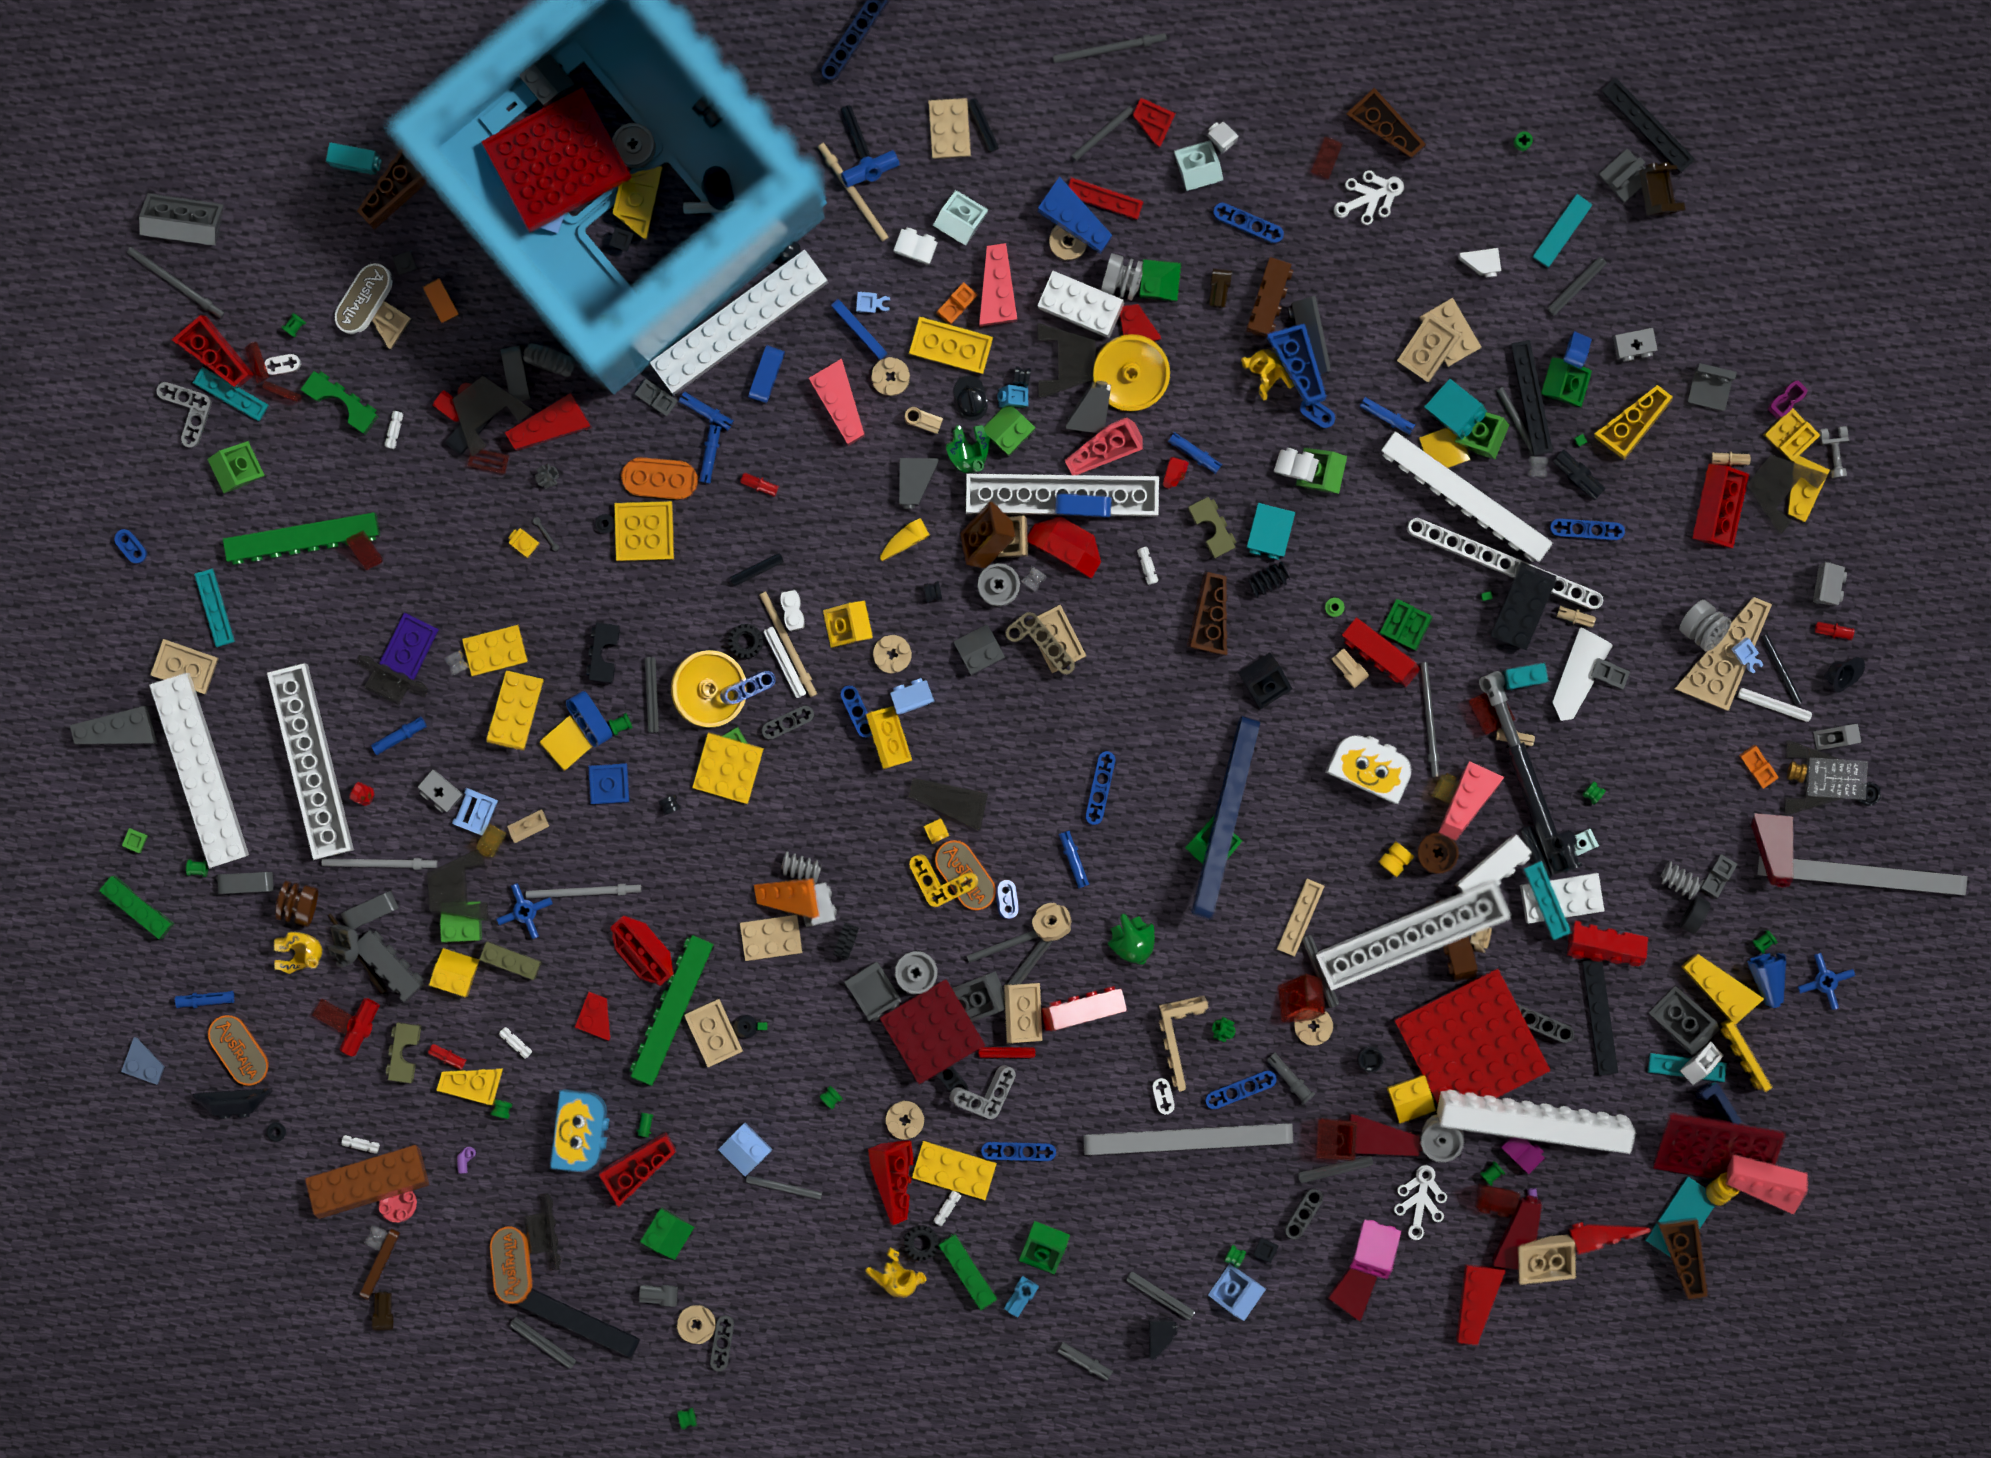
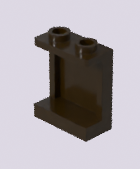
(1658, 189)

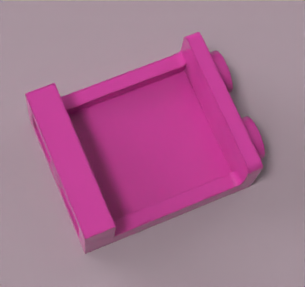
(1376, 1249)

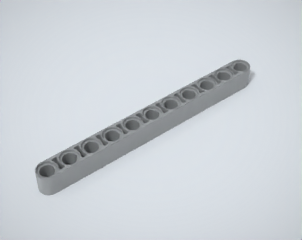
(1876, 876)
(1188, 1139)

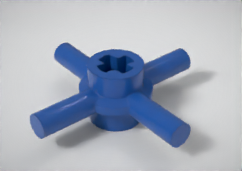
(527, 904)
(1818, 984)

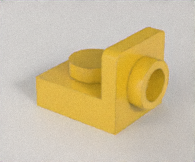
(523, 542)

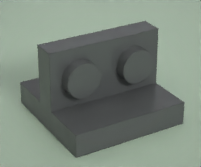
(1624, 175)

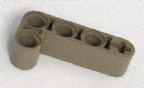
(1044, 645)

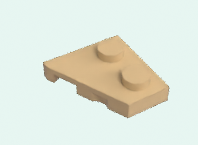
(390, 323)

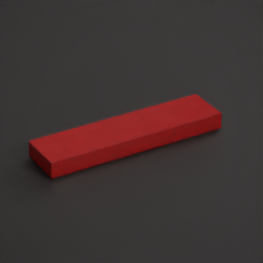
(1106, 199)

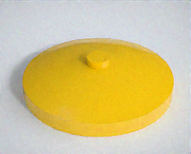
(1135, 371)
(698, 688)

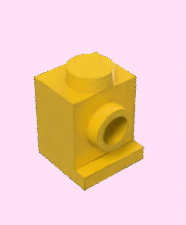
(936, 830)

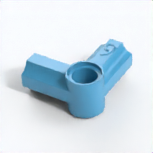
(1022, 1293)

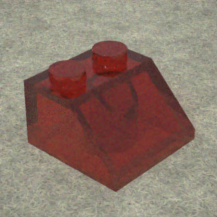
(1301, 999)
(1336, 1139)
(1496, 1199)

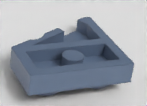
(142, 1063)

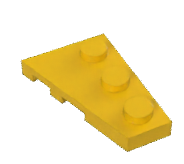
(1803, 494)

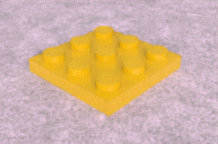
(644, 531)
(728, 768)

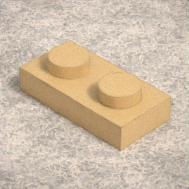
(528, 826)

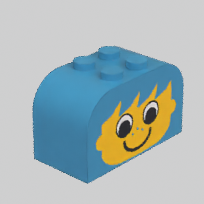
(579, 1130)

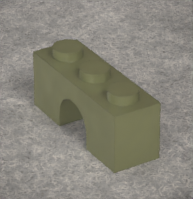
(1206, 512)
(510, 960)
(400, 1069)

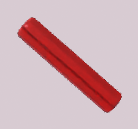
(1007, 1052)

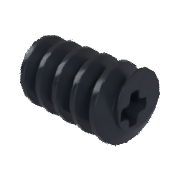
(1269, 579)

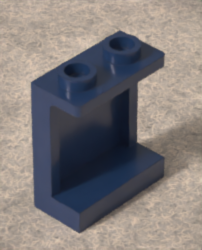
(1719, 1100)

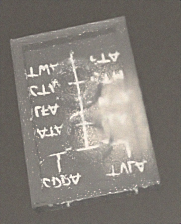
(1837, 778)

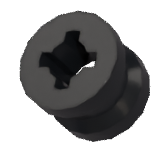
(1022, 376)
(933, 591)
(670, 805)

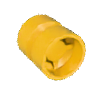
(1396, 859)
(1719, 1192)

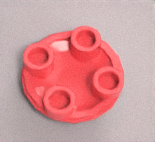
(398, 1207)

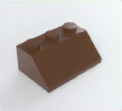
(986, 536)

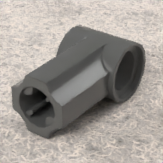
(664, 1295)

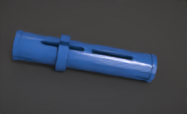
(706, 411)
(1387, 416)
(710, 453)
(1195, 453)
(394, 738)
(1073, 858)
(204, 999)

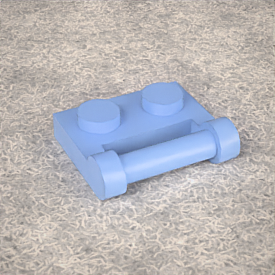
(480, 815)

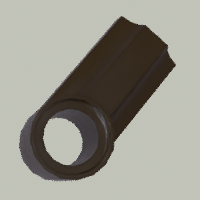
(1220, 283)
(383, 1315)

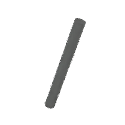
(1102, 133)
(1515, 417)
(1002, 946)
(784, 1187)

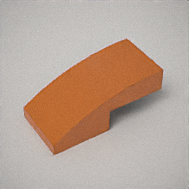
(440, 300)
(957, 303)
(1758, 766)

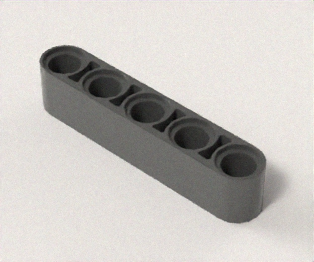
(1556, 1027)

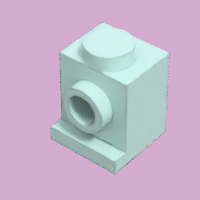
(1590, 842)

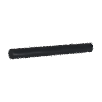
(1781, 669)

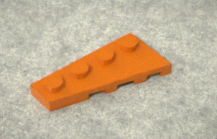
(790, 896)

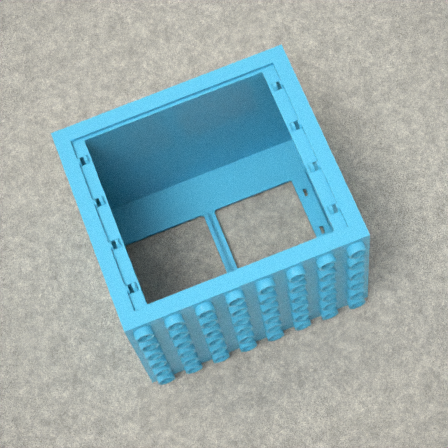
(657, 75)

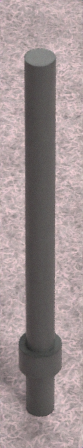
(1146, 40)
(206, 304)
(1433, 757)

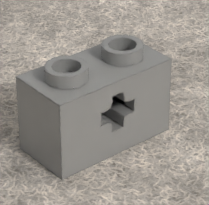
(1643, 337)
(436, 781)

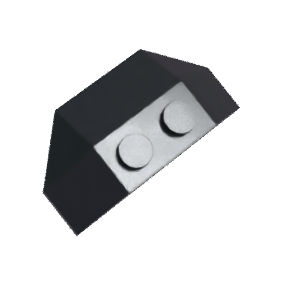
(232, 1102)

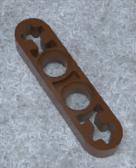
(379, 1264)

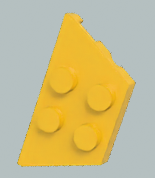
(637, 200)

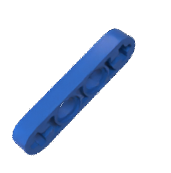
(1247, 225)
(859, 329)
(1587, 526)
(1103, 788)
(1241, 1092)
(1018, 1154)

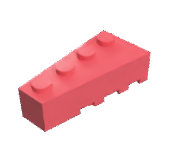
(997, 293)
(837, 397)
(1472, 793)
(1768, 1182)

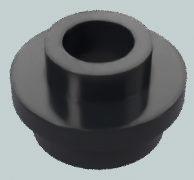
(609, 528)
(270, 1134)

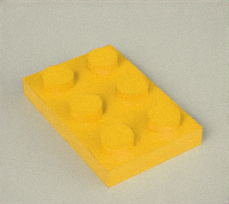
(495, 650)
(889, 737)

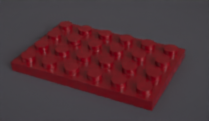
(1707, 1146)

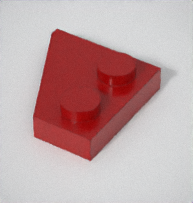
(1154, 120)
(1136, 322)
(595, 1016)

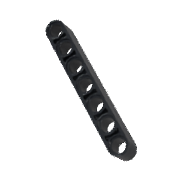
(580, 1322)

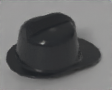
(717, 188)
(970, 398)
(1844, 674)

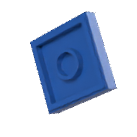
(609, 783)

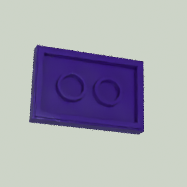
(409, 646)

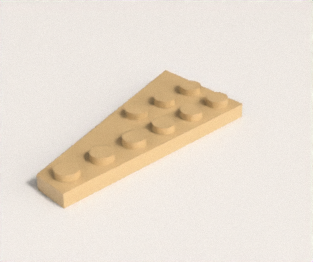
(1719, 670)

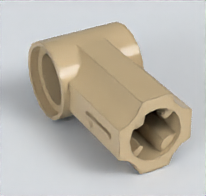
(925, 420)
(1353, 671)

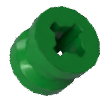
(1594, 793)
(831, 1097)
(501, 1109)
(1235, 1256)
(687, 1418)

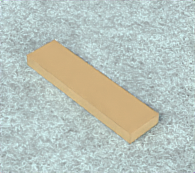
(1300, 917)

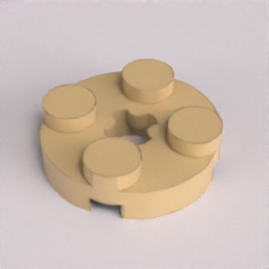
(1063, 251)
(892, 387)
(887, 644)
(1055, 931)
(1481, 939)
(1320, 1035)
(914, 1114)
(694, 1335)

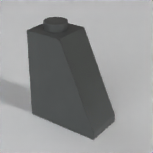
(1091, 409)
(914, 479)

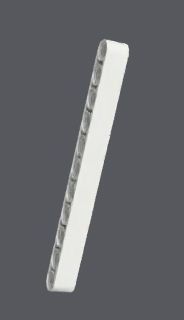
(1497, 556)

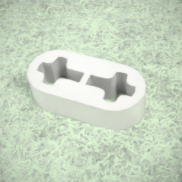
(281, 360)
(1158, 1097)

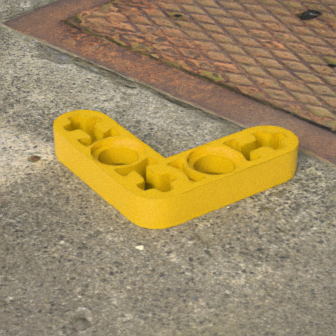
(935, 887)

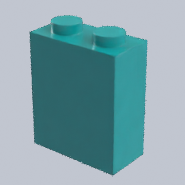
(353, 158)
(1456, 409)
(1270, 531)
(1525, 676)

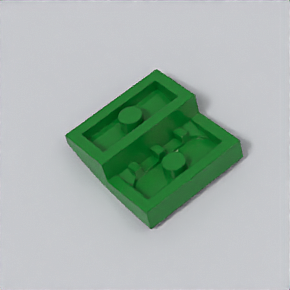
(1406, 624)

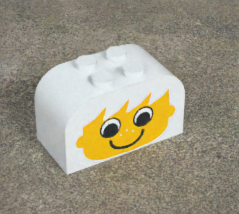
(1371, 767)

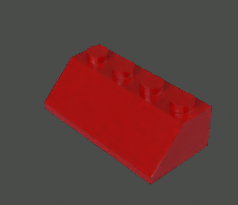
(1720, 505)

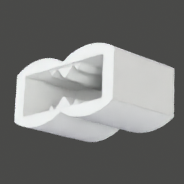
(915, 246)
(1296, 465)
(793, 616)

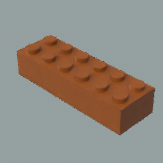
(367, 1181)

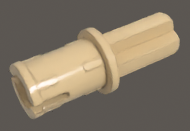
(1730, 459)
(1576, 617)
(1526, 738)

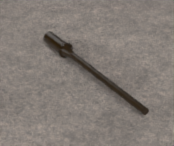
(372, 976)

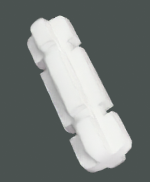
(393, 430)
(1147, 565)
(515, 1042)
(360, 1144)
(947, 1208)

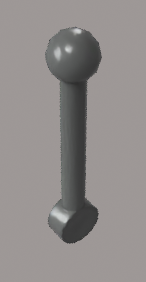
(555, 547)

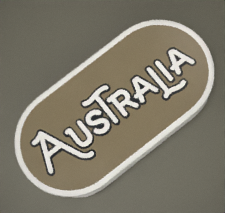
(363, 299)

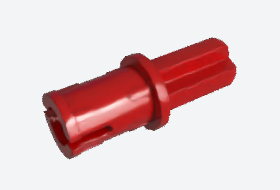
(759, 484)
(1834, 630)
(447, 1056)

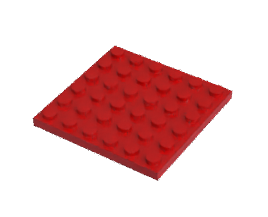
(556, 159)
(1473, 1040)

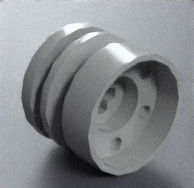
(1122, 276)
(1705, 625)

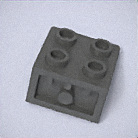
(1711, 386)

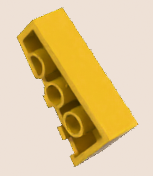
(1632, 424)
(1723, 990)

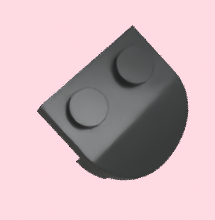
(345, 945)

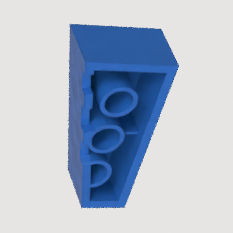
(1072, 215)
(1298, 360)

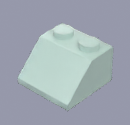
(1199, 165)
(960, 217)

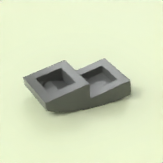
(655, 397)
(1610, 673)
(1718, 876)

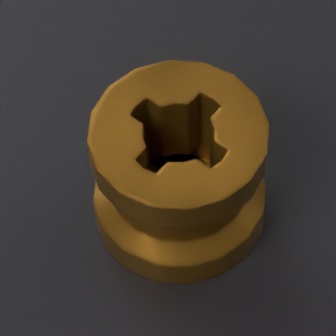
(1797, 772)

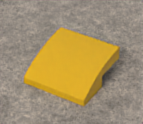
(1792, 435)
(1444, 449)
(566, 743)

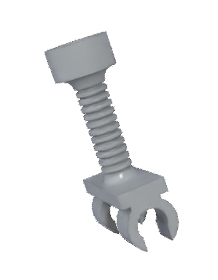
(1838, 471)

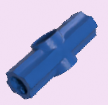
(870, 169)

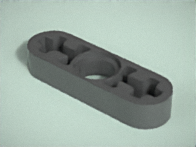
(777, 732)
(725, 1358)

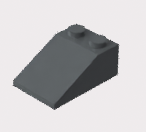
(981, 996)
(1684, 1021)

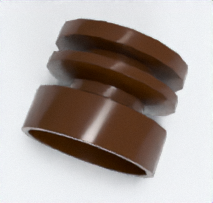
(1441, 863)
(292, 903)

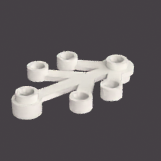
(1372, 196)
(1421, 1199)

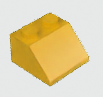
(847, 624)
(454, 972)
(1411, 1098)

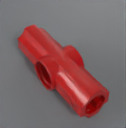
(359, 1027)

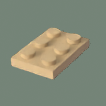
(949, 128)
(1452, 316)
(1429, 347)
(1061, 629)
(178, 659)
(771, 937)
(1023, 1012)
(713, 1033)

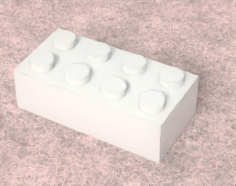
(1081, 304)
(1496, 865)
(1575, 895)

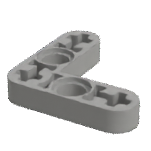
(195, 410)
(985, 1102)

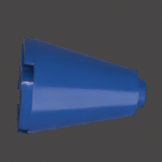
(1769, 977)

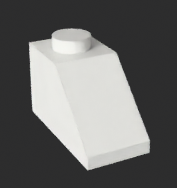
(1222, 136)
(1483, 261)
(1702, 1063)

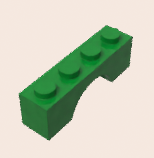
(359, 416)
(134, 906)
(967, 1271)

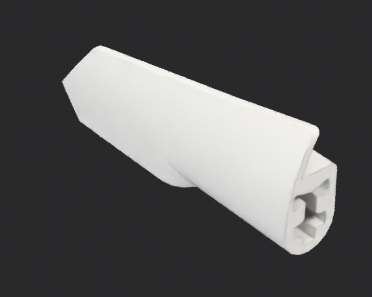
(1577, 673)

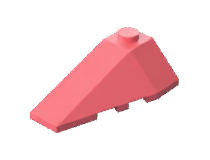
(1108, 445)

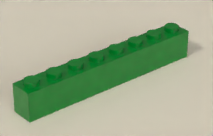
(298, 538)
(672, 1010)

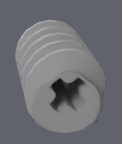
(800, 867)
(1681, 880)

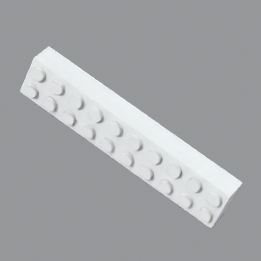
(739, 322)
(1037, 493)
(1468, 497)
(310, 761)
(199, 769)
(1413, 934)
(1535, 1121)

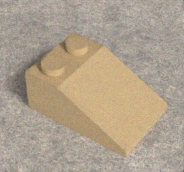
(1547, 1260)

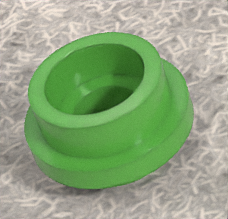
(1339, 602)

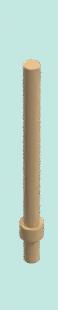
(831, 161)
(805, 677)

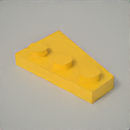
(471, 1085)

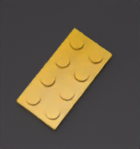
(951, 345)
(515, 710)
(1748, 1061)
(954, 1170)

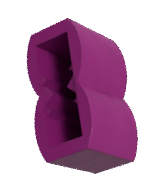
(1784, 403)
(1523, 1153)

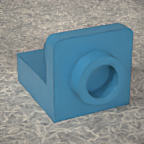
(1013, 396)

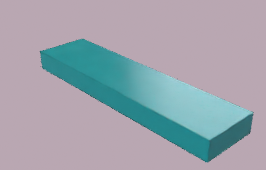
(1562, 230)
(232, 395)
(214, 607)
(1547, 900)
(1673, 1064)

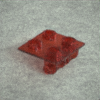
(1486, 713)

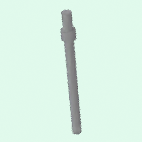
(416, 864)
(620, 889)

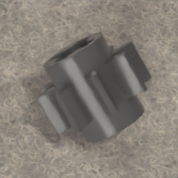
(547, 476)

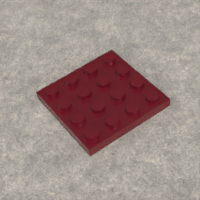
(932, 1031)

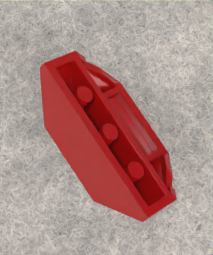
(1067, 543)
(642, 950)

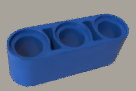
(1577, 350)
(766, 374)
(1083, 505)
(756, 687)
(850, 704)
(589, 719)

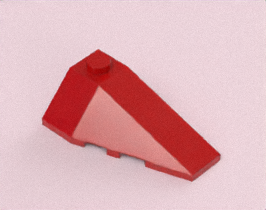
(890, 1169)
(1592, 1236)

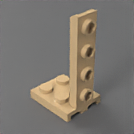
(1178, 1010)

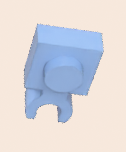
(868, 302)
(1746, 653)

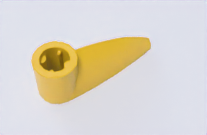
(907, 537)

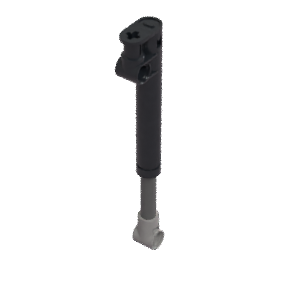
(1557, 847)

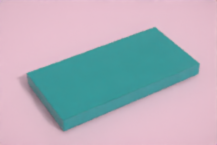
(1687, 1203)

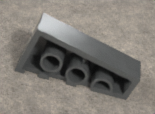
(119, 728)
(389, 966)

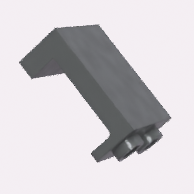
(873, 992)

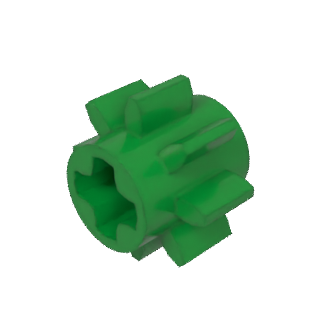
(1223, 1029)

